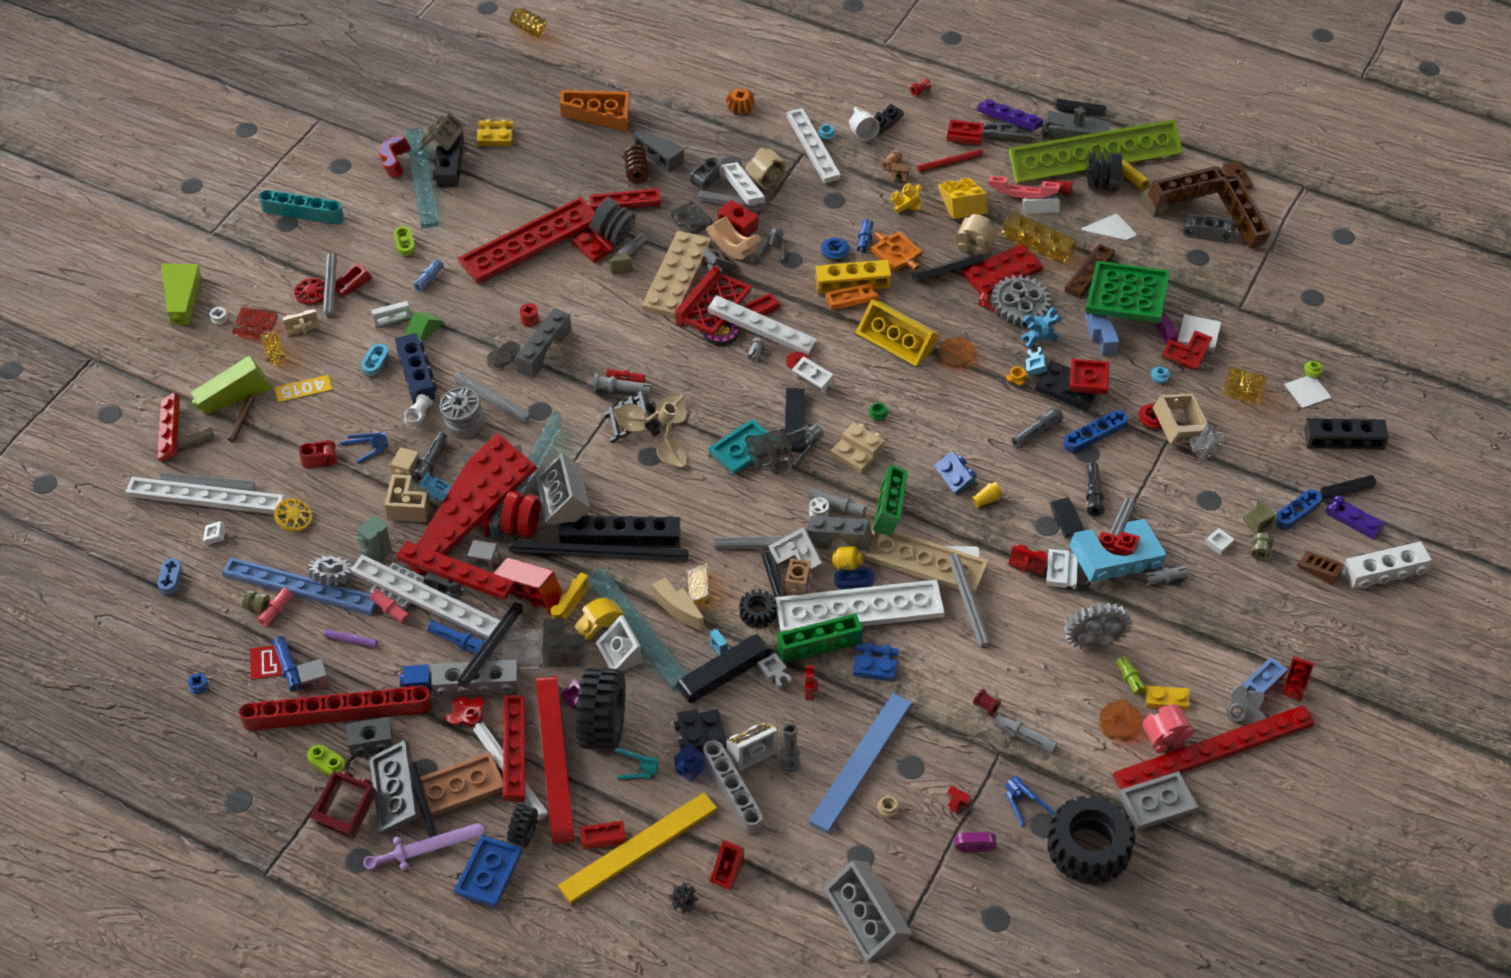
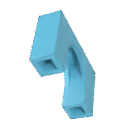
(1102, 565)

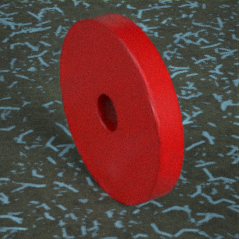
(794, 357)

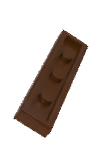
(1083, 278)

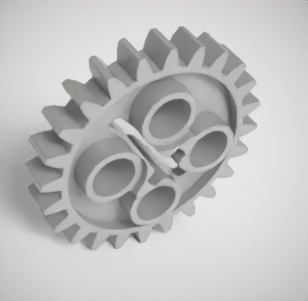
(1020, 297)
(1098, 626)

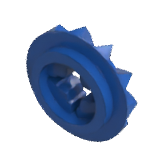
(837, 244)

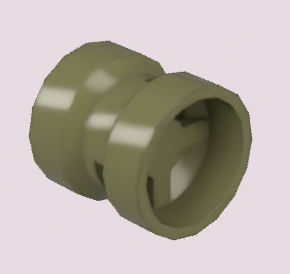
(1262, 546)
(255, 601)

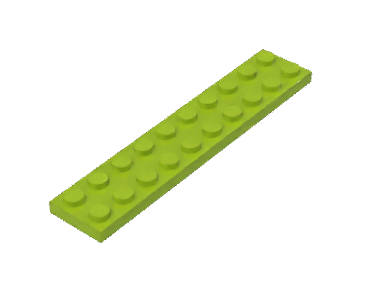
(1072, 153)

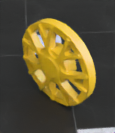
(293, 514)

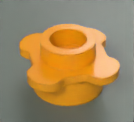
(1017, 375)

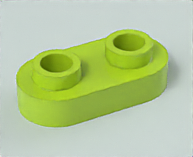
(404, 240)
(324, 760)

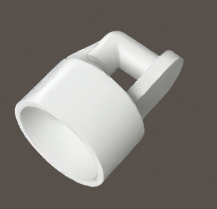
(864, 124)

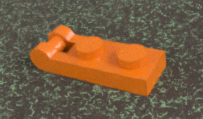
(851, 296)

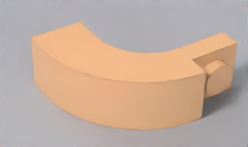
(730, 240)

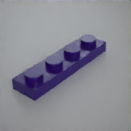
(1010, 115)

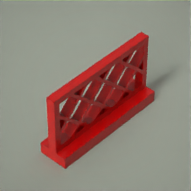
(698, 296)

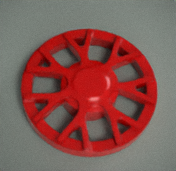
(310, 291)

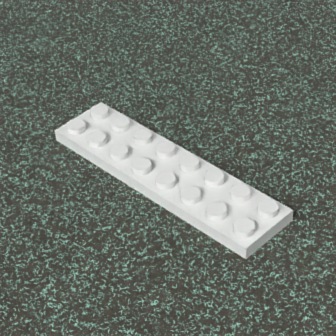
(871, 604)

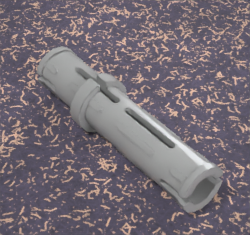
(843, 504)
(1025, 733)

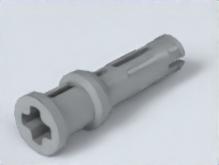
(612, 385)

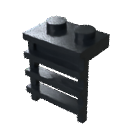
(649, 409)

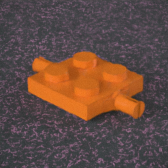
(897, 250)

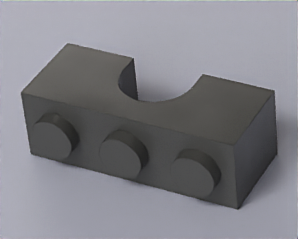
(853, 531)

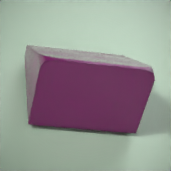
(571, 693)

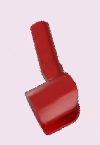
(984, 301)

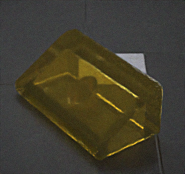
(698, 584)

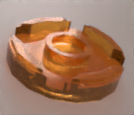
(957, 352)

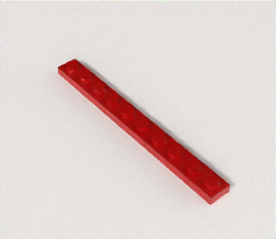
(1216, 747)

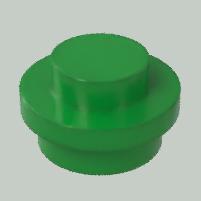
(878, 411)

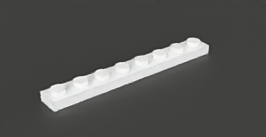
(203, 495)
(424, 596)

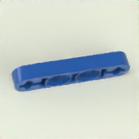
(1092, 428)

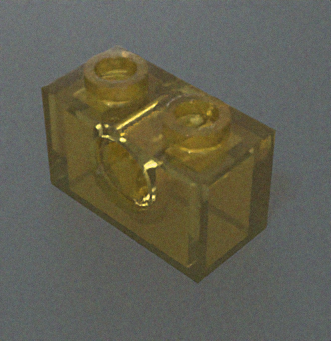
(1244, 385)

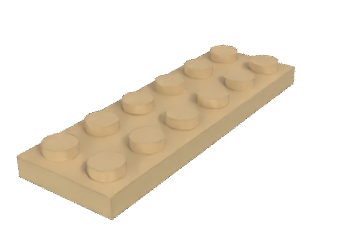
(676, 274)
(923, 559)

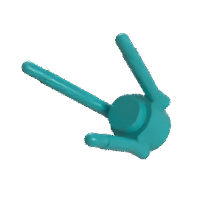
(648, 765)

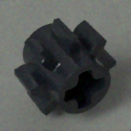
(687, 901)

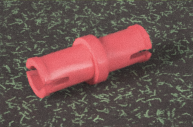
(389, 606)
(275, 607)

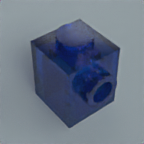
(689, 762)

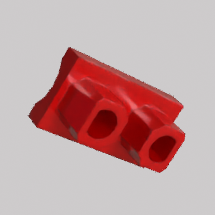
(1028, 559)

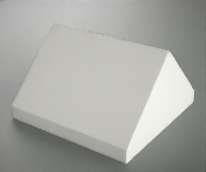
(620, 646)

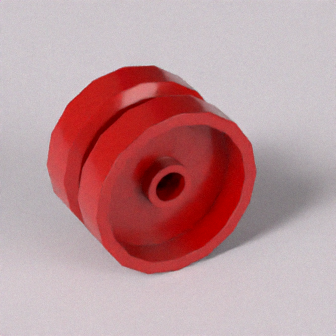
(520, 514)

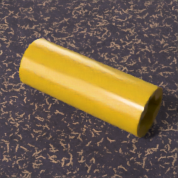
(1134, 176)

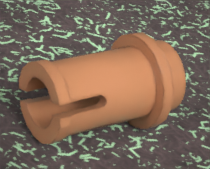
(894, 157)

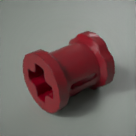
(987, 702)

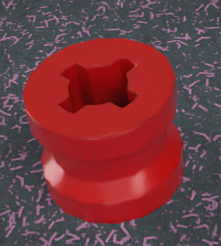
(529, 314)

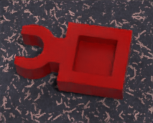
(811, 684)

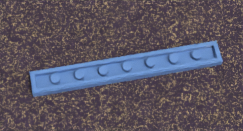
(299, 586)
(860, 763)

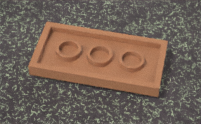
(461, 784)

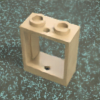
(1192, 410)

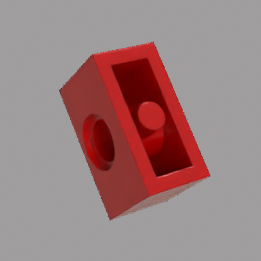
(742, 219)

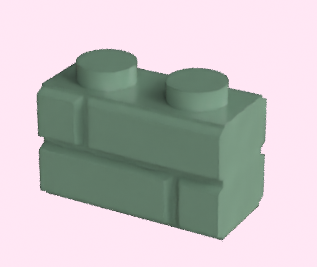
(374, 539)

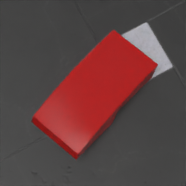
(1119, 545)

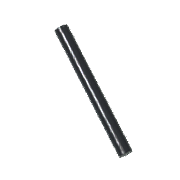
(422, 799)

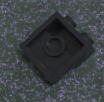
(699, 728)

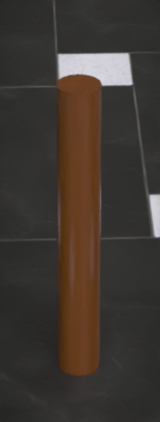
(241, 418)

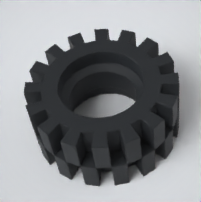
(757, 618)
(522, 825)

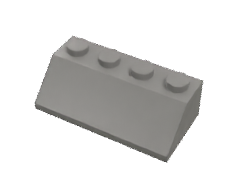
(562, 491)
(867, 910)

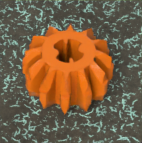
(740, 101)

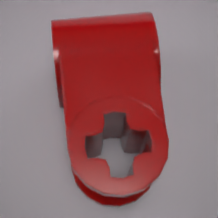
(317, 455)

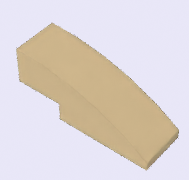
(677, 604)

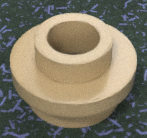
(888, 801)

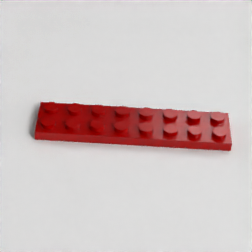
(527, 240)

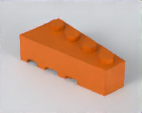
(597, 107)

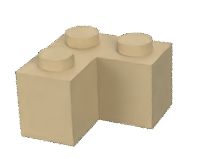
(405, 503)

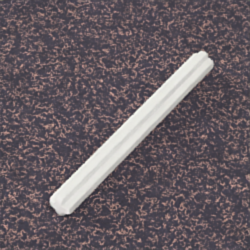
(497, 753)

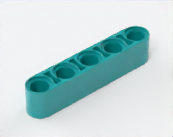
(301, 207)

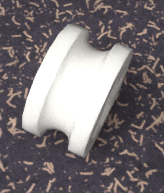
(221, 319)

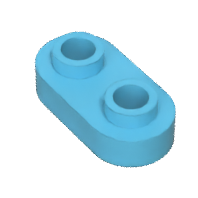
(373, 362)

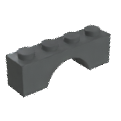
(532, 355)

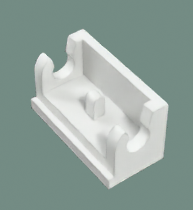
(814, 374)

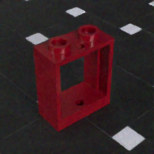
(336, 779)

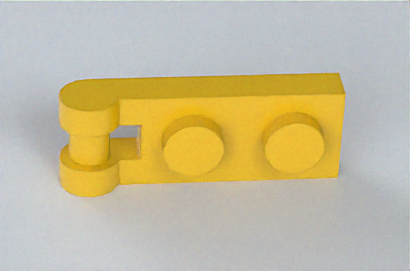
(571, 598)

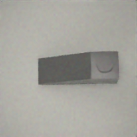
(661, 151)

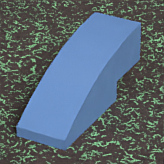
(1102, 332)

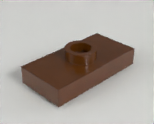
(1237, 168)

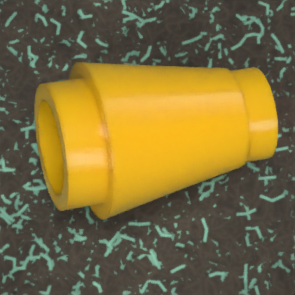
(987, 495)

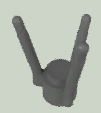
(774, 239)
(811, 435)

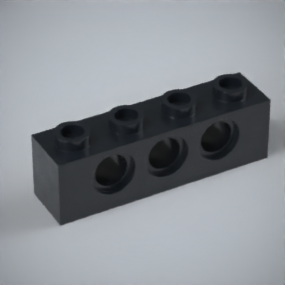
(449, 164)
(1346, 433)

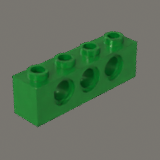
(890, 500)
(819, 638)

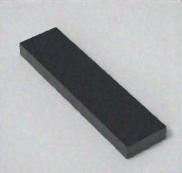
(946, 267)
(795, 416)

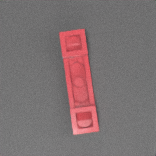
(1000, 184)

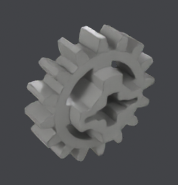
(329, 570)

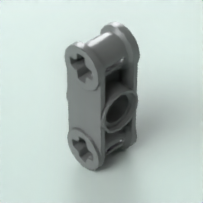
(1209, 228)

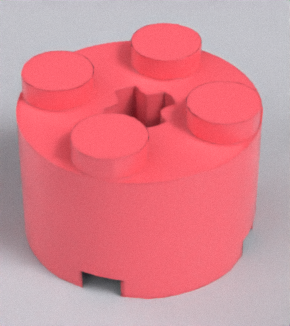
(1168, 728)

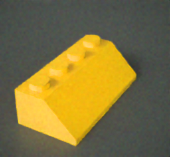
(897, 333)

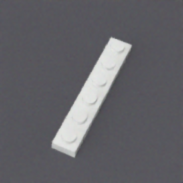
(813, 146)
(761, 325)

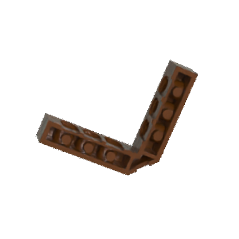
(1231, 191)

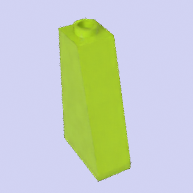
(181, 290)
(231, 386)

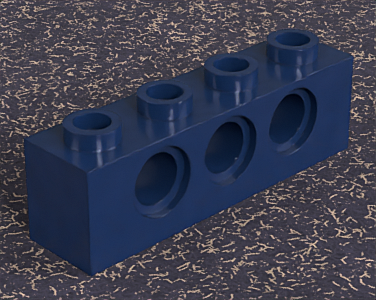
(414, 366)

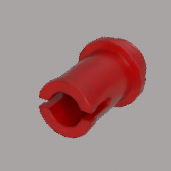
(917, 88)

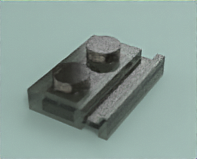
(691, 218)

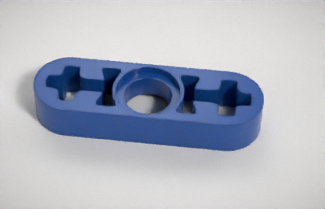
(1300, 501)

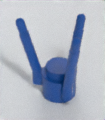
(377, 440)
(1018, 790)

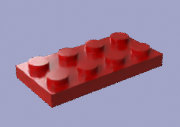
(1010, 262)

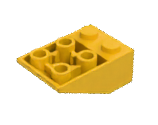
(963, 198)

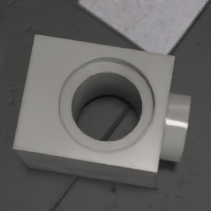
(483, 555)

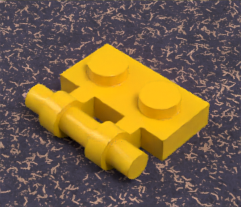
(495, 137)

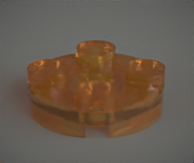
(1120, 710)

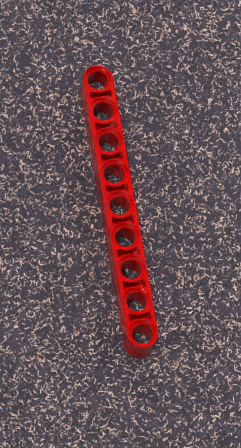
(344, 706)
(554, 760)

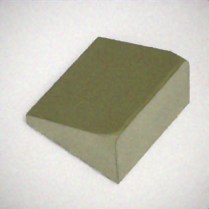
(621, 263)

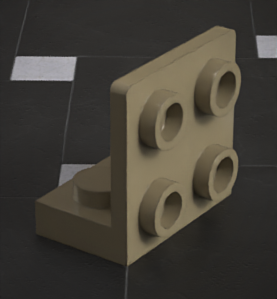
(444, 131)

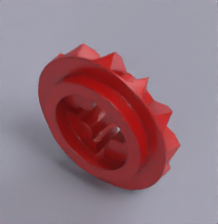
(1145, 414)

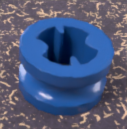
(198, 689)

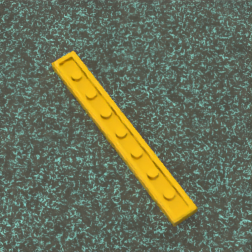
(637, 848)

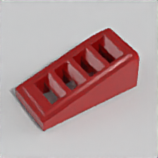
(360, 277)

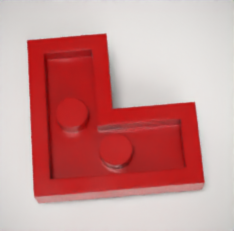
(1190, 355)

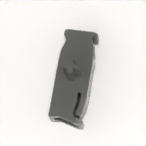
(1065, 125)

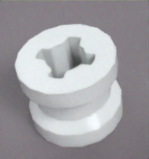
(819, 507)

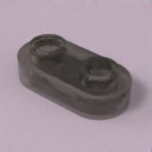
(501, 356)

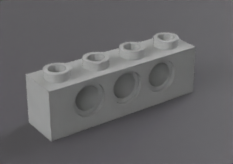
(487, 684)

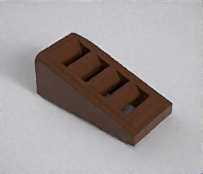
(1330, 577)

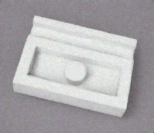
(1061, 569)

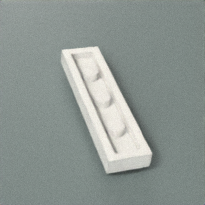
(742, 184)

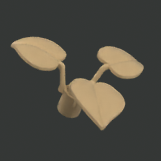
(669, 411)

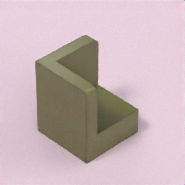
(1261, 518)

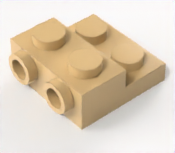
(858, 447)

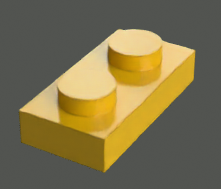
(1162, 696)

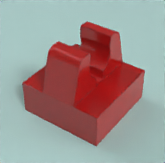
(958, 799)

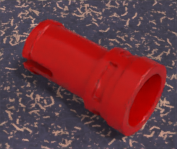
(1065, 187)

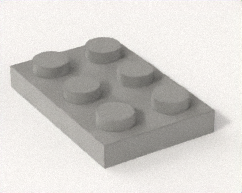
(1158, 801)

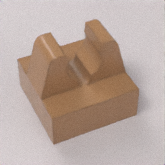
(899, 169)

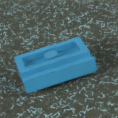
(435, 487)

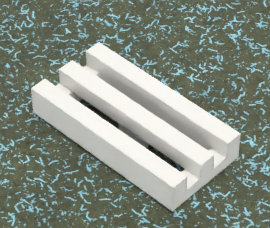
(391, 314)

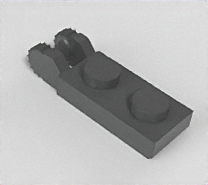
(1006, 130)

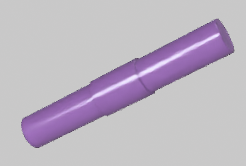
(350, 638)

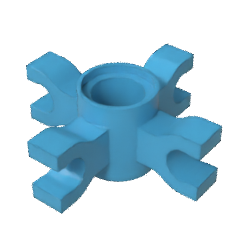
(1041, 327)

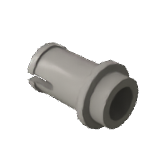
(757, 346)

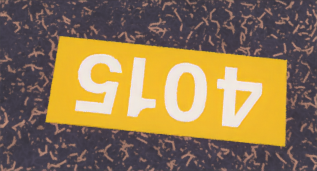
(303, 388)

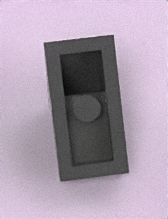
(719, 260)

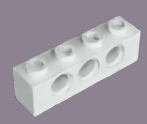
(1387, 565)

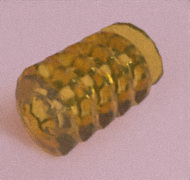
(528, 22)

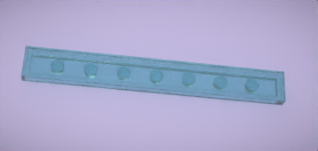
(422, 179)
(535, 456)
(650, 644)

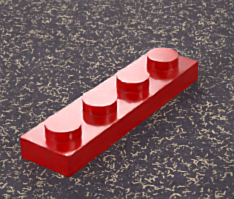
(629, 199)
(168, 427)

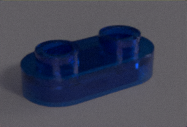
(854, 578)

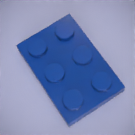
(488, 871)

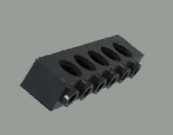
(623, 531)

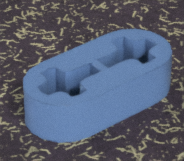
(165, 576)

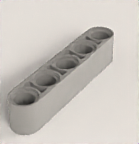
(734, 796)

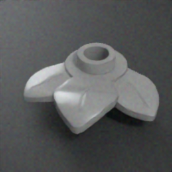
(1248, 703)

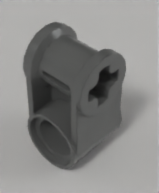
(706, 173)
(443, 585)

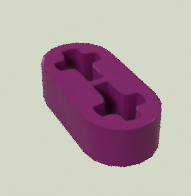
(1166, 329)
(975, 842)

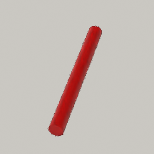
(953, 159)

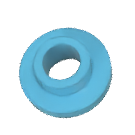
(826, 132)
(1160, 375)

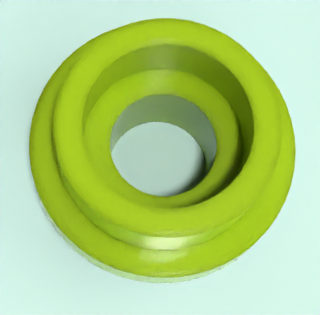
(1313, 369)

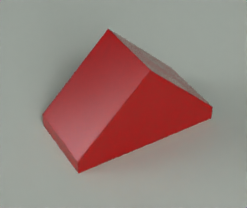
(728, 864)

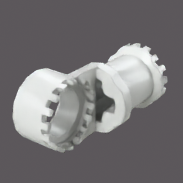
(417, 411)

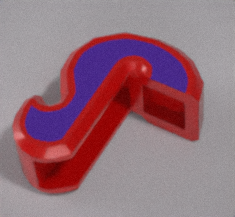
(389, 150)

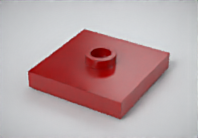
(1089, 376)

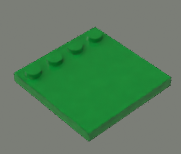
(1128, 292)

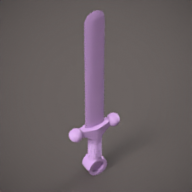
(423, 846)

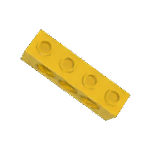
(847, 275)

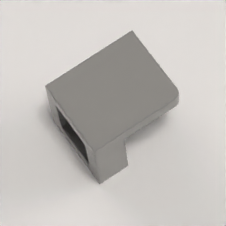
(312, 672)

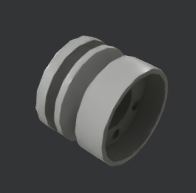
(462, 412)

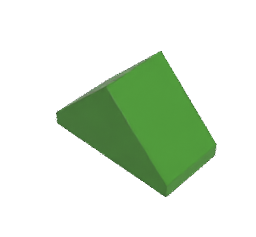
(423, 324)

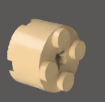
(767, 168)
(976, 234)

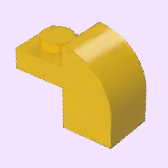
(598, 614)

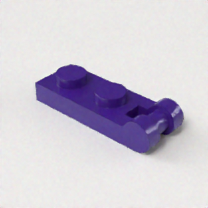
(1354, 517)

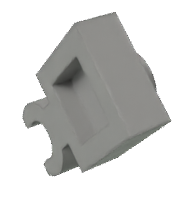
(774, 668)

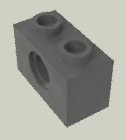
(360, 732)

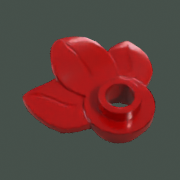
(466, 711)

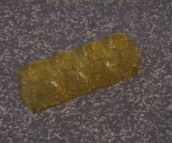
(1039, 237)

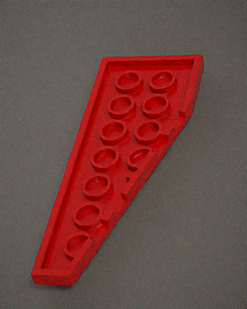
(475, 494)

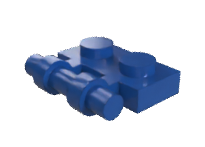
(875, 667)

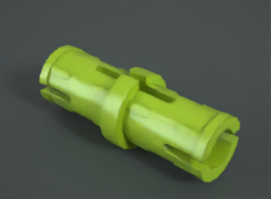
(1131, 676)

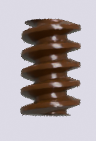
(636, 164)

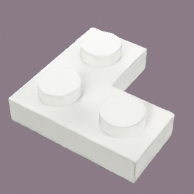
(798, 545)

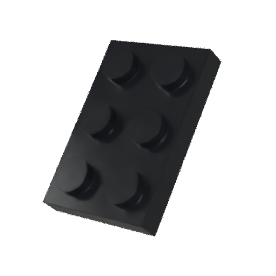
(1056, 384)

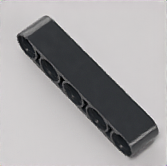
(723, 668)

